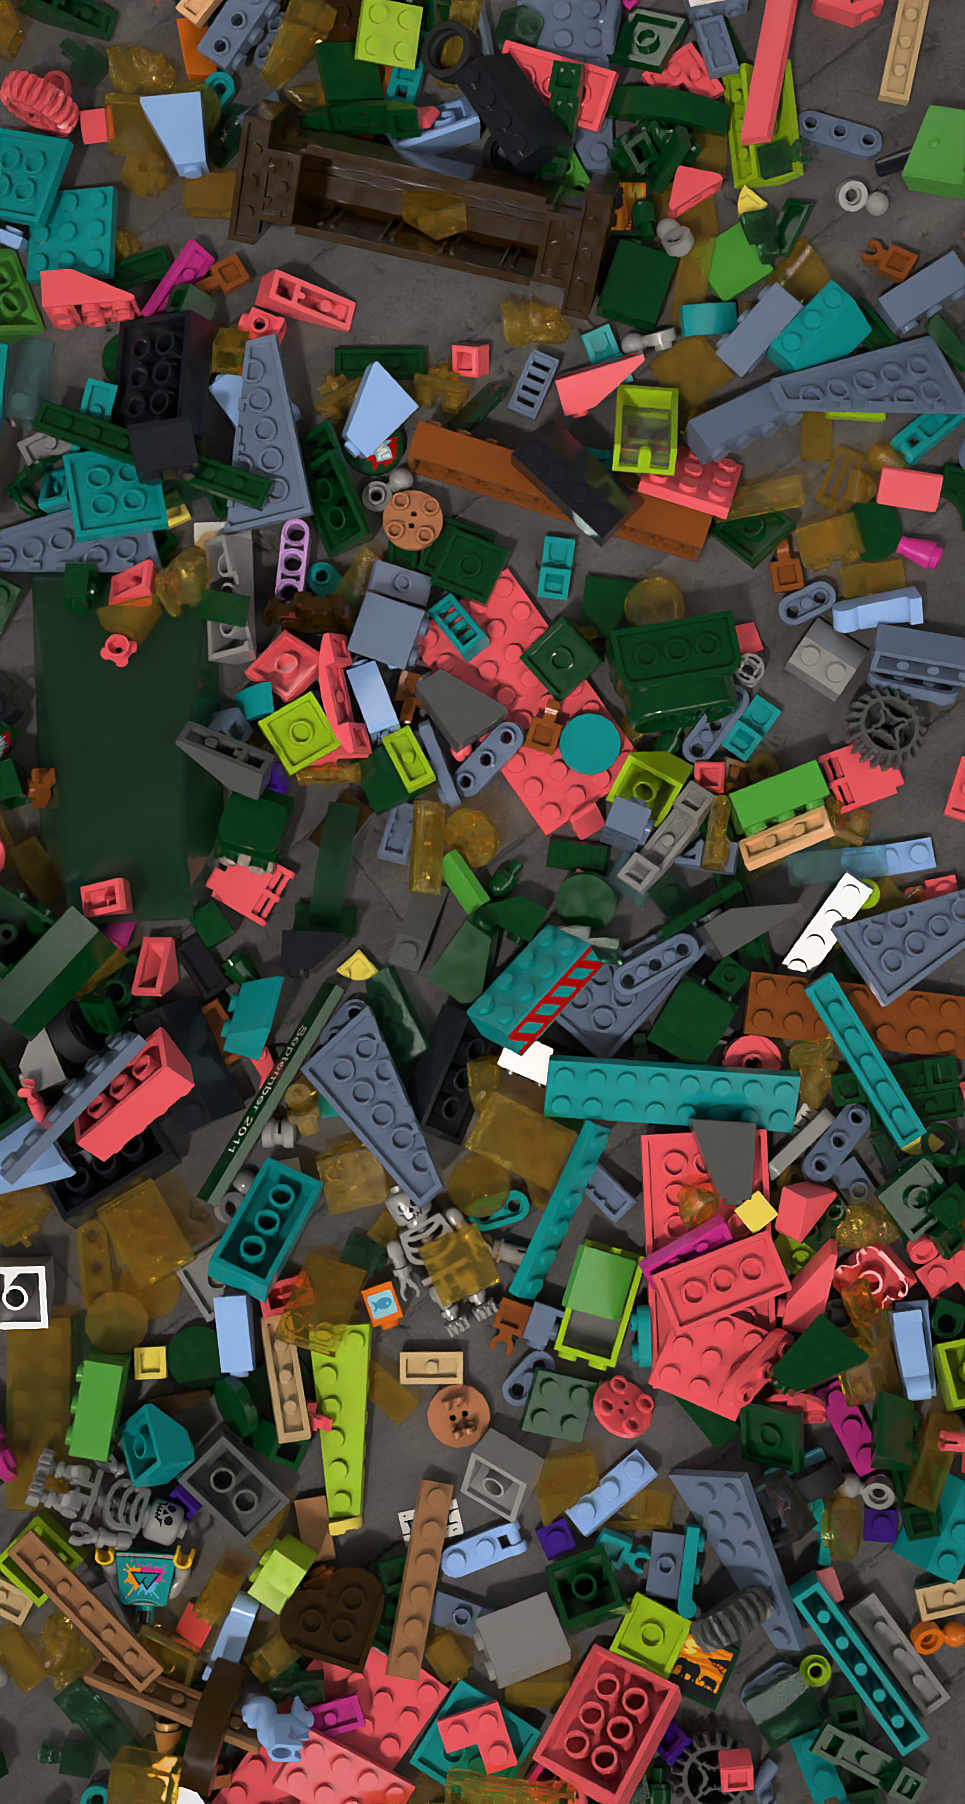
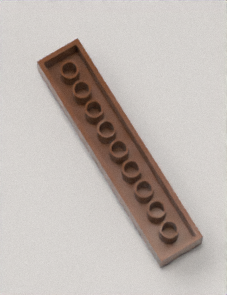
(487, 470)

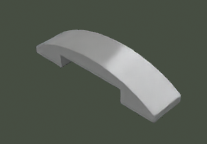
(669, 839)

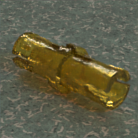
(329, 774)

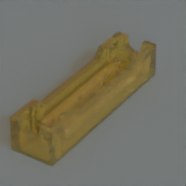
(503, 1790)

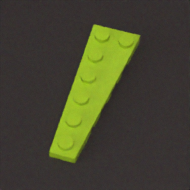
(342, 1395)

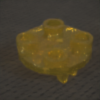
(463, 826)

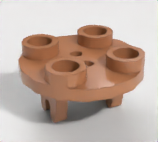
(426, 523)
(453, 1401)

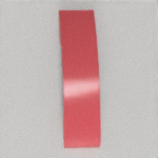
(335, 694)

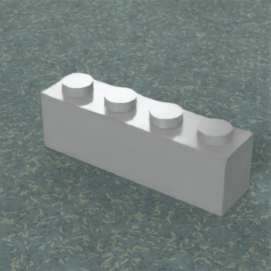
(232, 572)

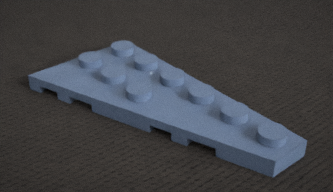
(574, 33)
(887, 380)
(268, 441)
(51, 543)
(905, 943)
(605, 1018)
(368, 1094)
(77, 1097)
(737, 1531)

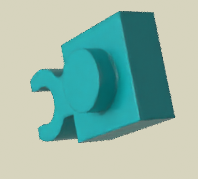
(621, 1550)

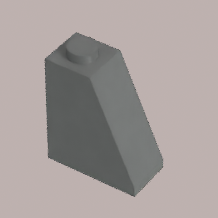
(458, 708)
(727, 1156)

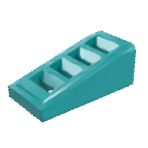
(472, 641)

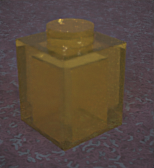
(229, 351)
(447, 1657)

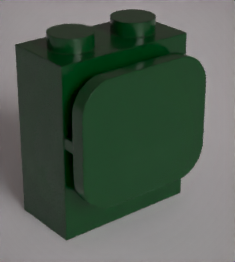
(254, 831)
(693, 1021)

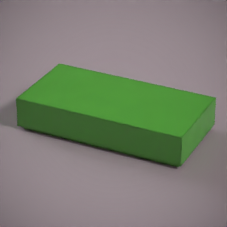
(463, 882)

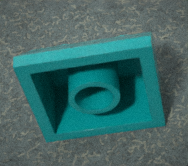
(251, 1016)
(154, 1447)

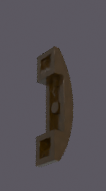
(210, 1726)

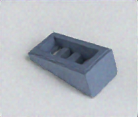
(545, 361)

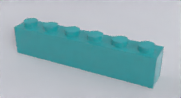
(858, 1662)

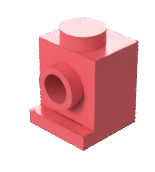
(272, 324)

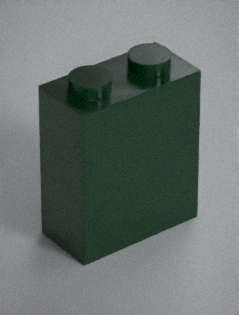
(636, 285)

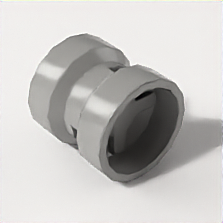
(747, 676)
(271, 1133)

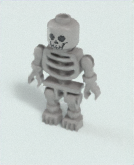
(407, 1213)
(160, 1520)

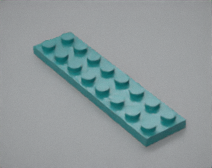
(669, 1092)

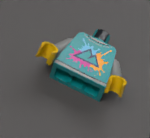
(145, 1576)

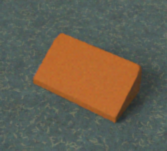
(190, 36)

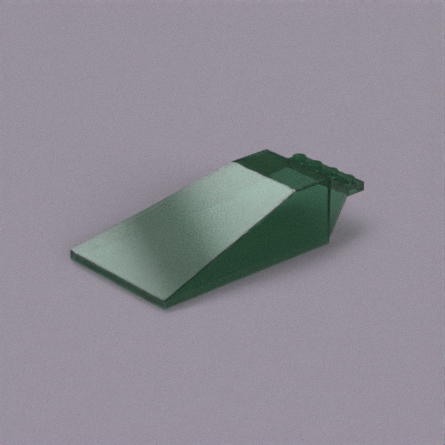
(123, 788)

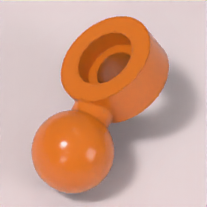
(928, 1637)

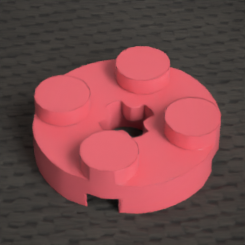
(748, 1048)

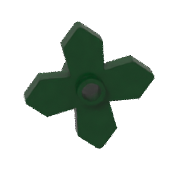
(124, 980)

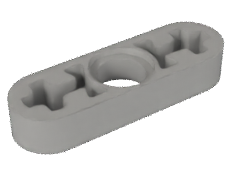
(799, 1142)

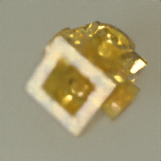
(144, 174)

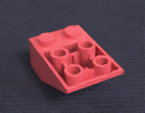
(82, 300)

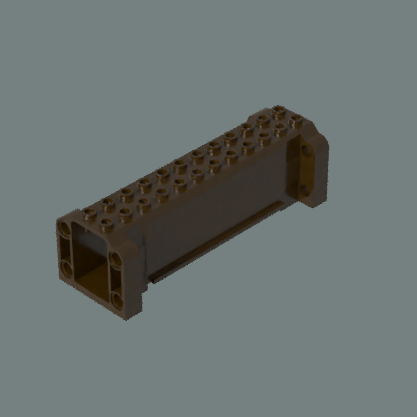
(352, 197)

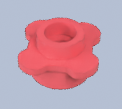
(112, 644)

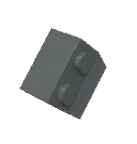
(734, 928)
(233, 1486)

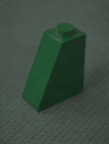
(467, 961)
(816, 1358)

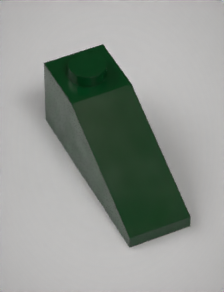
(73, 15)

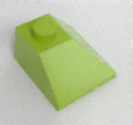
(651, 778)

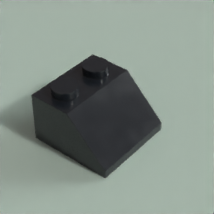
(164, 450)
(309, 951)

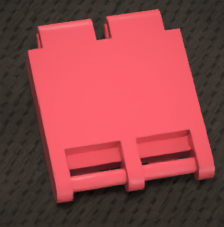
(857, 781)
(248, 891)

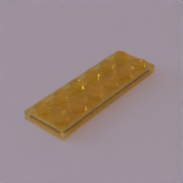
(38, 1404)

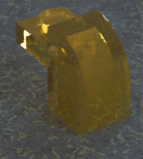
(270, 1657)

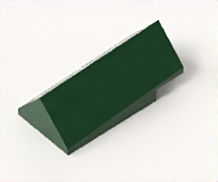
(332, 492)
(52, 972)

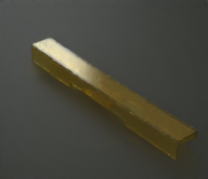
(631, 1525)

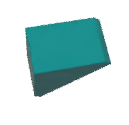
(54, 492)

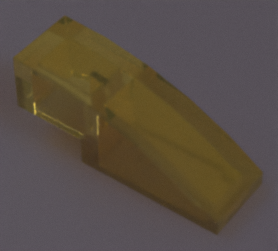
(932, 1466)

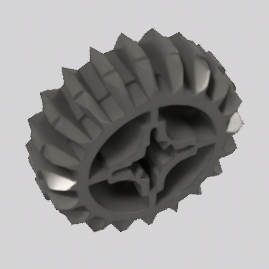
(889, 713)
(732, 1619)
(704, 1784)

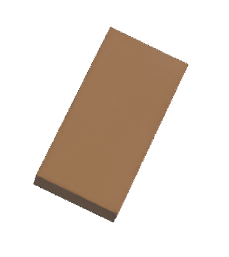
(314, 1526)

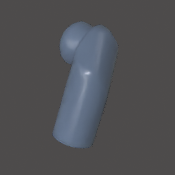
(763, 1788)

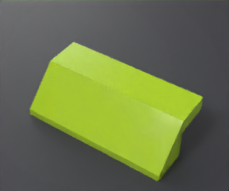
(745, 158)

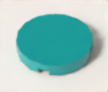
(589, 744)

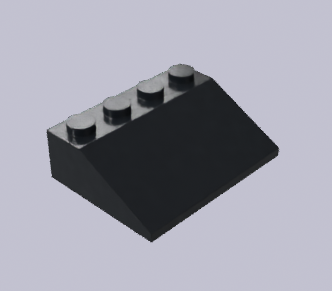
(163, 369)

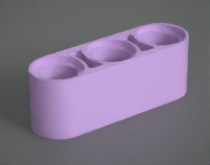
(289, 551)

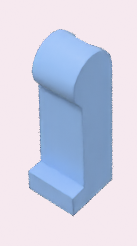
(882, 608)
(911, 1352)
(234, 1631)

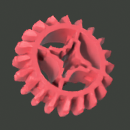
(39, 103)

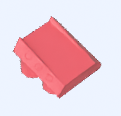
(885, 1271)

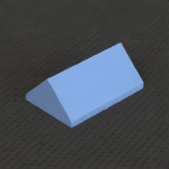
(453, 128)

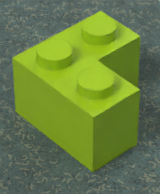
(282, 1571)

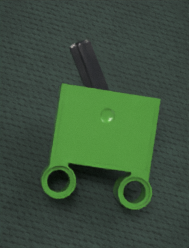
(937, 157)

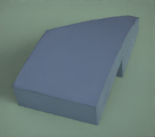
(694, 858)

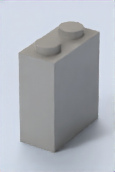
(521, 1640)

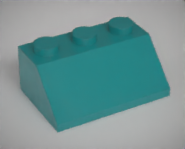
(821, 333)
(943, 1554)

